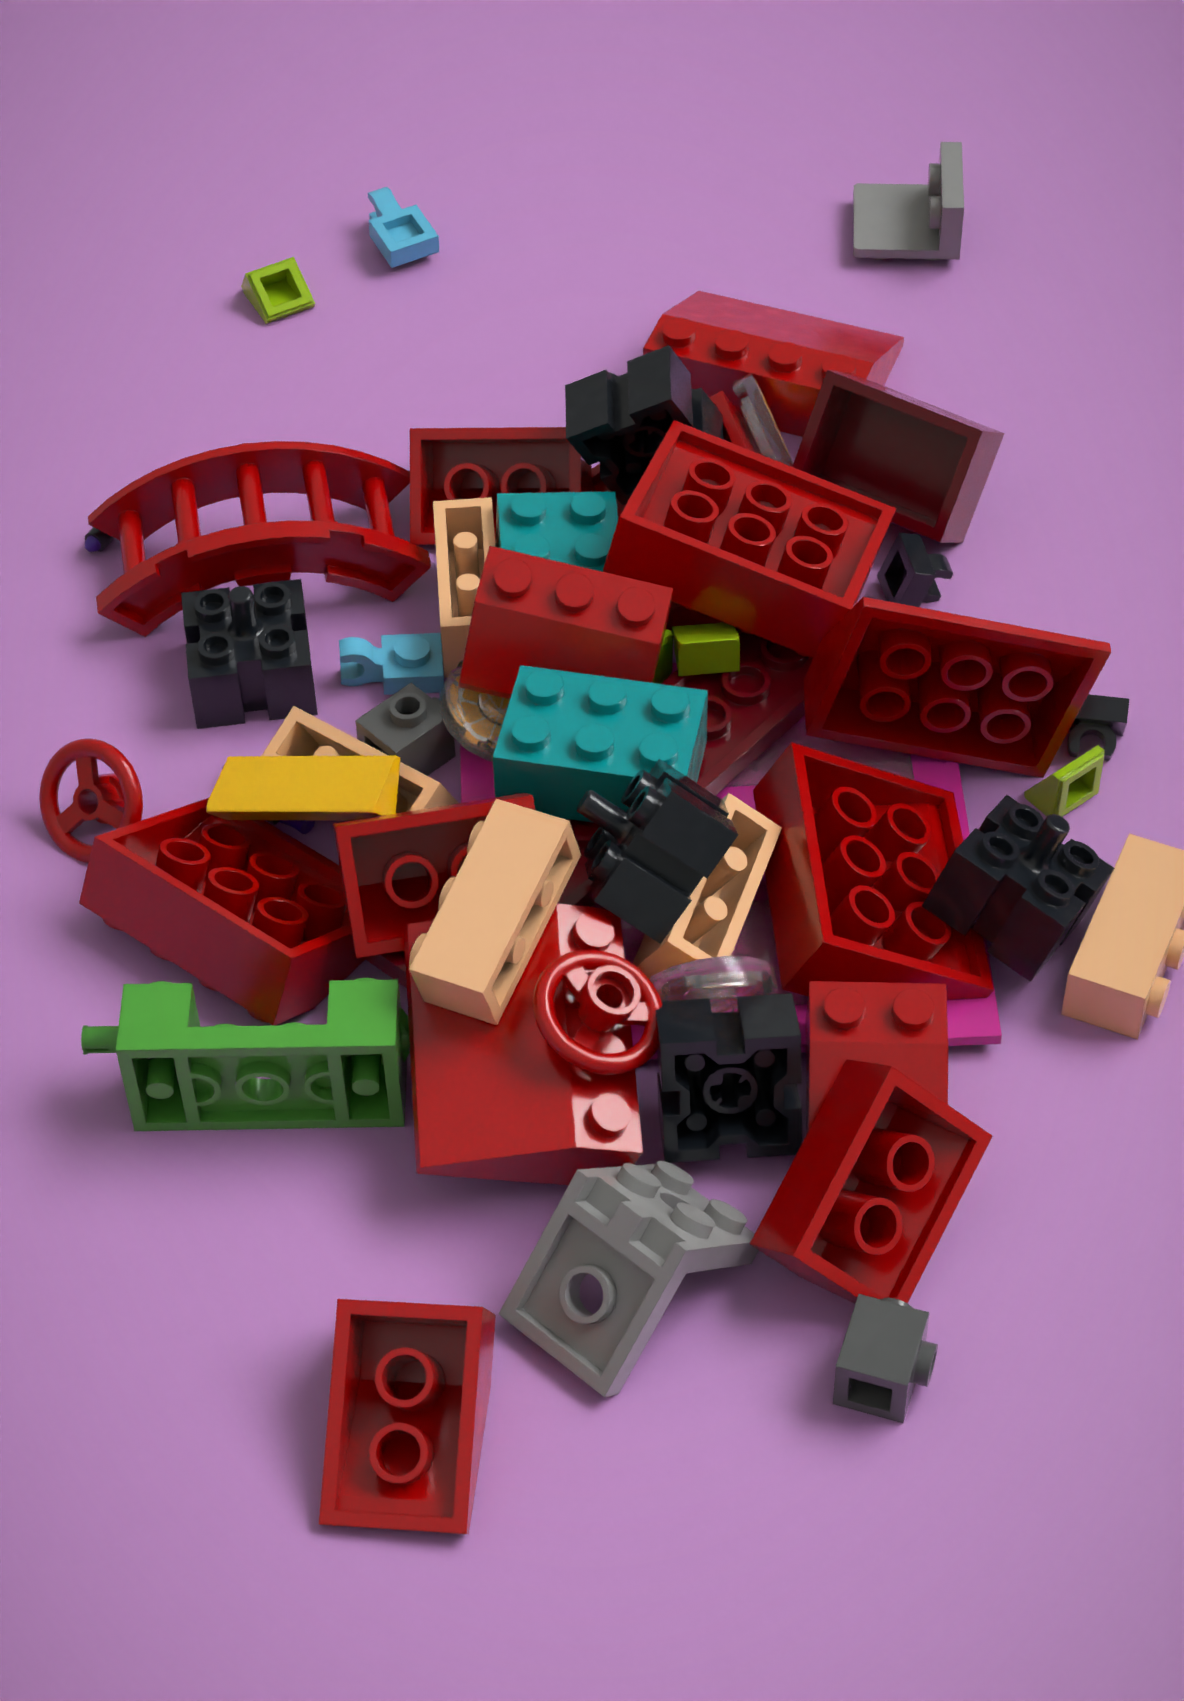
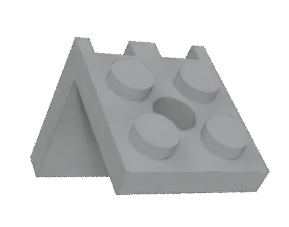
(638, 1238)

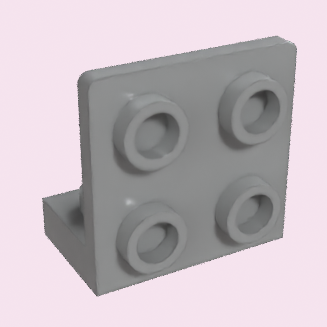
(913, 218)

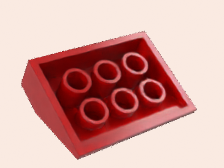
(782, 349)
(748, 538)
(949, 686)
(854, 877)
(228, 906)
(498, 1094)

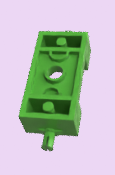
(205, 1076)

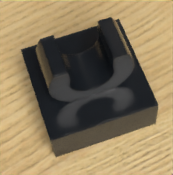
(910, 572)
(1099, 717)

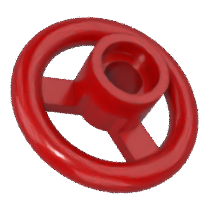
(105, 797)
(610, 996)

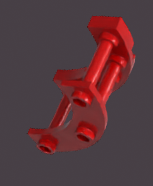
(260, 549)

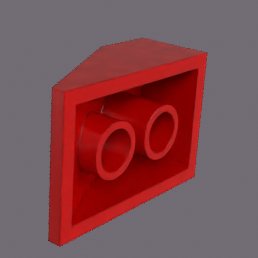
(879, 1025)
(406, 1415)

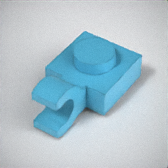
(400, 232)
(397, 663)

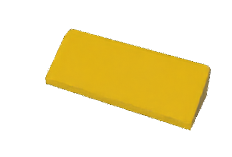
(305, 788)

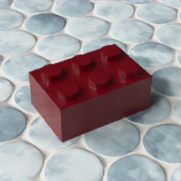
(899, 454)

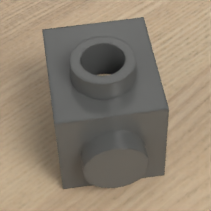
(410, 728)
(883, 1358)

